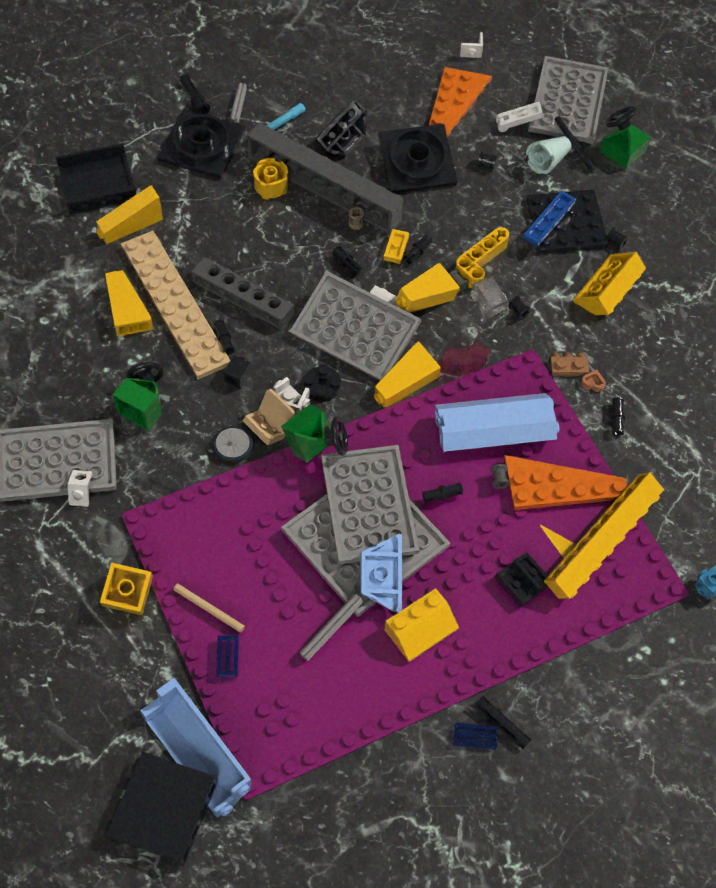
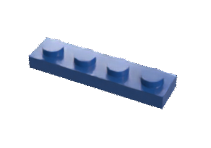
(549, 218)

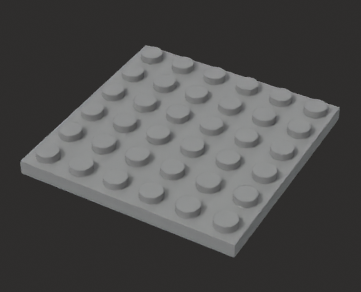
(314, 538)

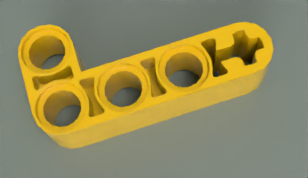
(471, 261)

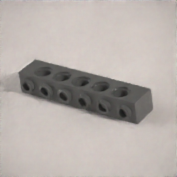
(243, 293)

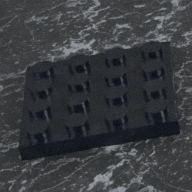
(578, 229)

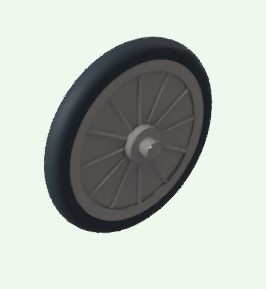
(232, 443)

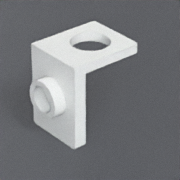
(472, 49)
(303, 402)
(78, 489)

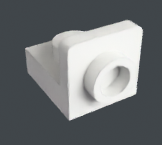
(286, 391)

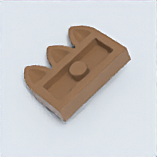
(569, 365)

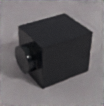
(237, 371)

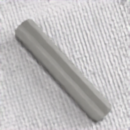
(238, 103)

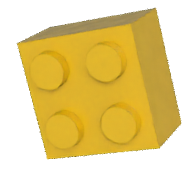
(126, 589)

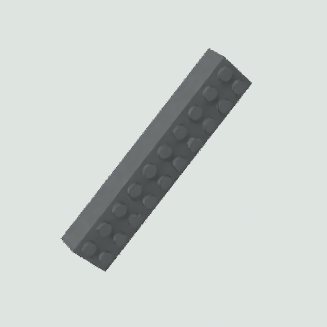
(327, 178)

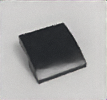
(522, 579)

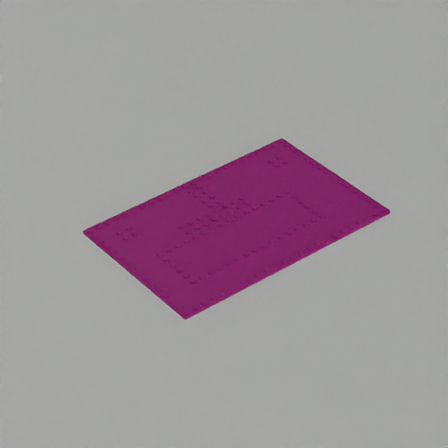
(359, 687)

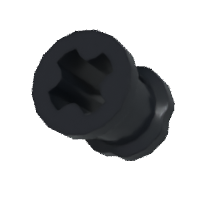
(487, 160)
(617, 238)
(519, 307)

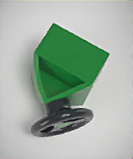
(625, 141)
(140, 398)
(311, 434)

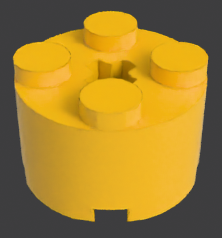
(270, 178)

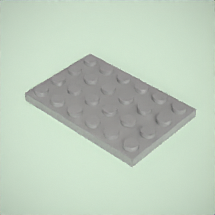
(574, 94)
(355, 326)
(42, 458)
(368, 501)

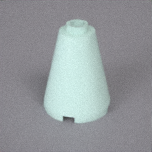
(547, 153)

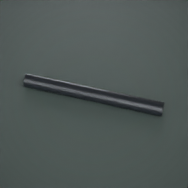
(575, 144)

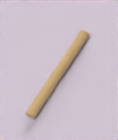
(209, 608)

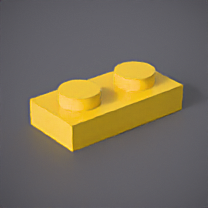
(396, 246)

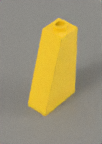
(131, 216)
(428, 290)
(127, 308)
(407, 376)

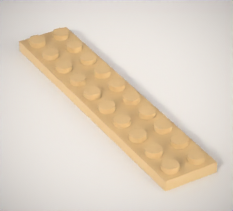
(176, 305)

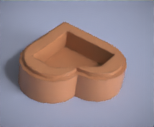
(593, 381)

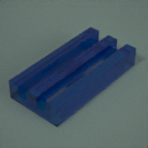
(227, 673)
(475, 727)

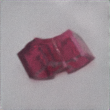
(464, 360)

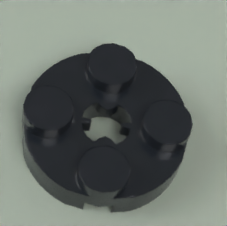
(326, 374)

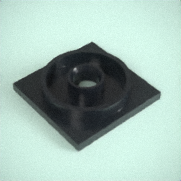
(202, 157)
(409, 174)

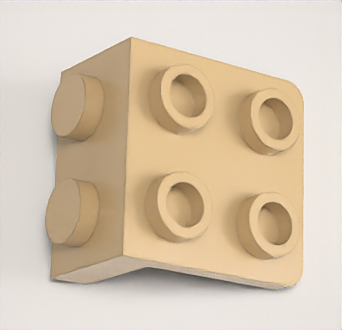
(269, 418)

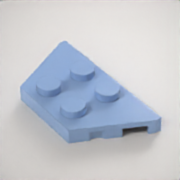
(383, 573)

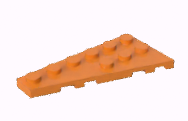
(456, 96)
(548, 485)

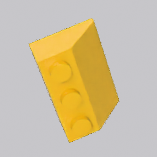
(421, 625)

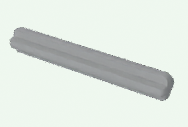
(331, 627)

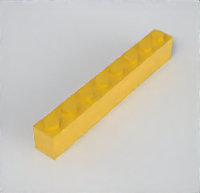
(604, 536)

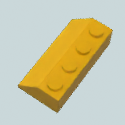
(610, 283)

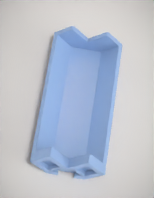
(496, 422)
(196, 745)

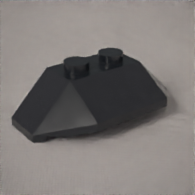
(344, 130)

